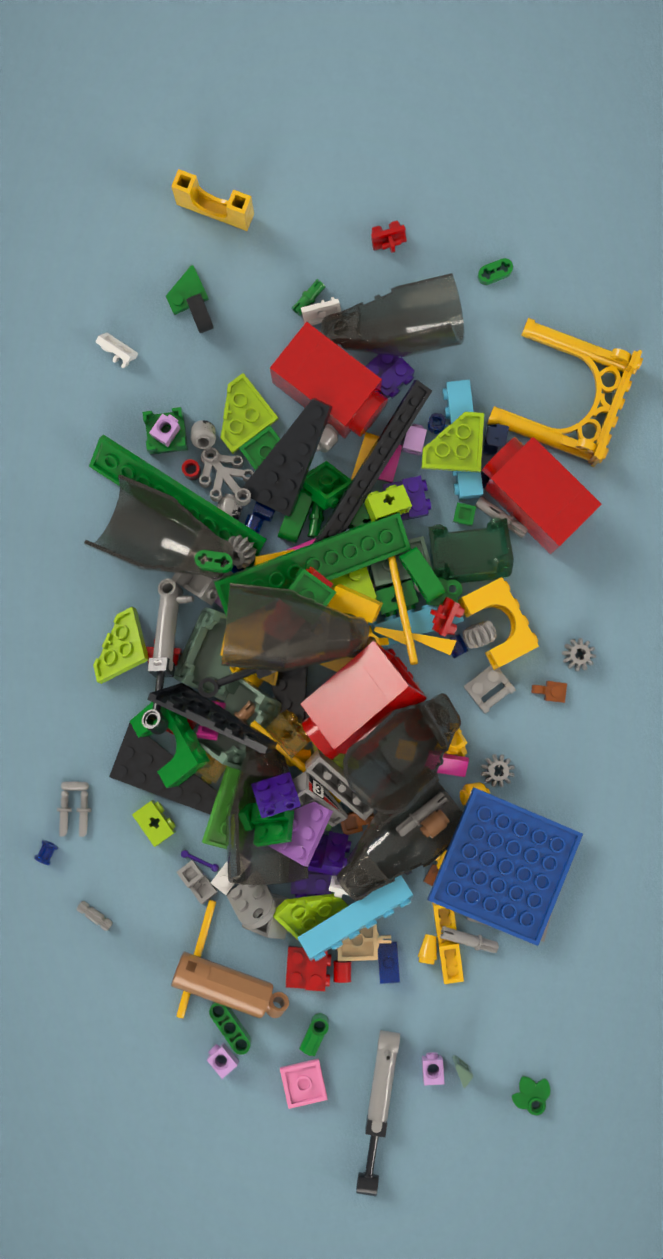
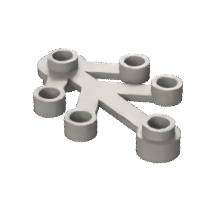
(225, 474)

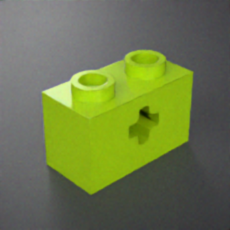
(395, 495)
(144, 818)

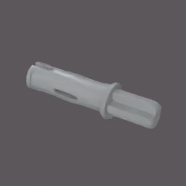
(494, 512)
(422, 813)
(474, 941)

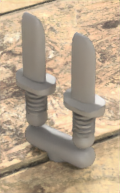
(83, 819)

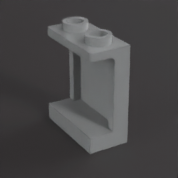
(199, 585)

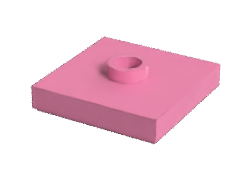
(303, 1083)

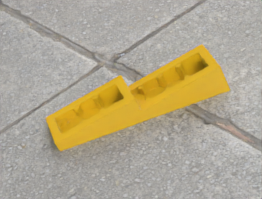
(440, 644)
(448, 950)

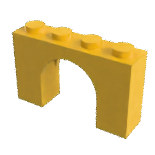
(188, 194)
(498, 596)
(355, 603)

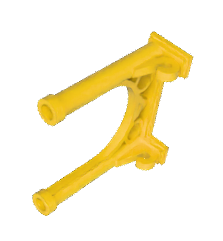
(615, 360)

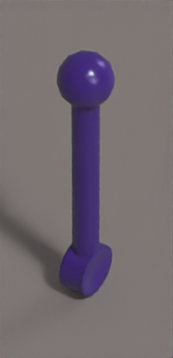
(214, 867)

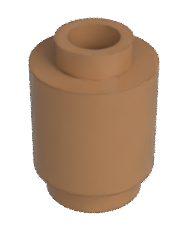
(434, 824)

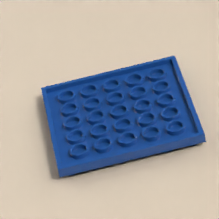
(505, 866)

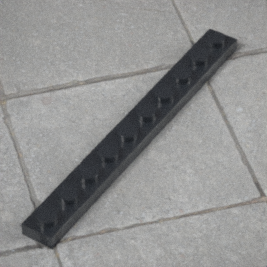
(376, 461)

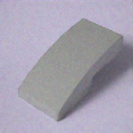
(197, 882)

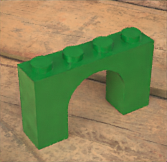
(189, 752)

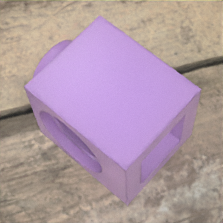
(165, 438)
(414, 440)
(222, 1068)
(436, 1077)

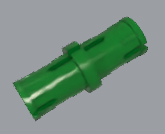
(309, 296)
(316, 519)

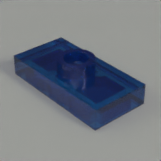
(388, 963)

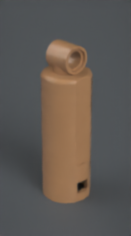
(228, 987)

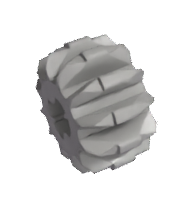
(243, 551)
(479, 634)
(572, 650)
(505, 770)

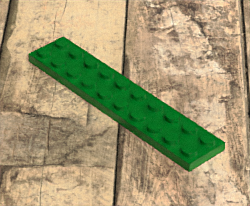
(113, 459)
(329, 557)

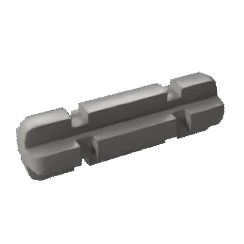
(94, 915)

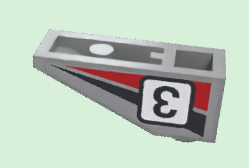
(311, 790)

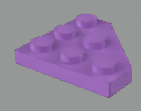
(307, 831)

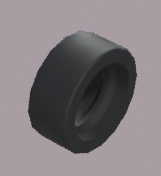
(200, 313)

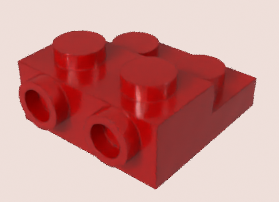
(306, 973)

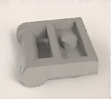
(484, 683)

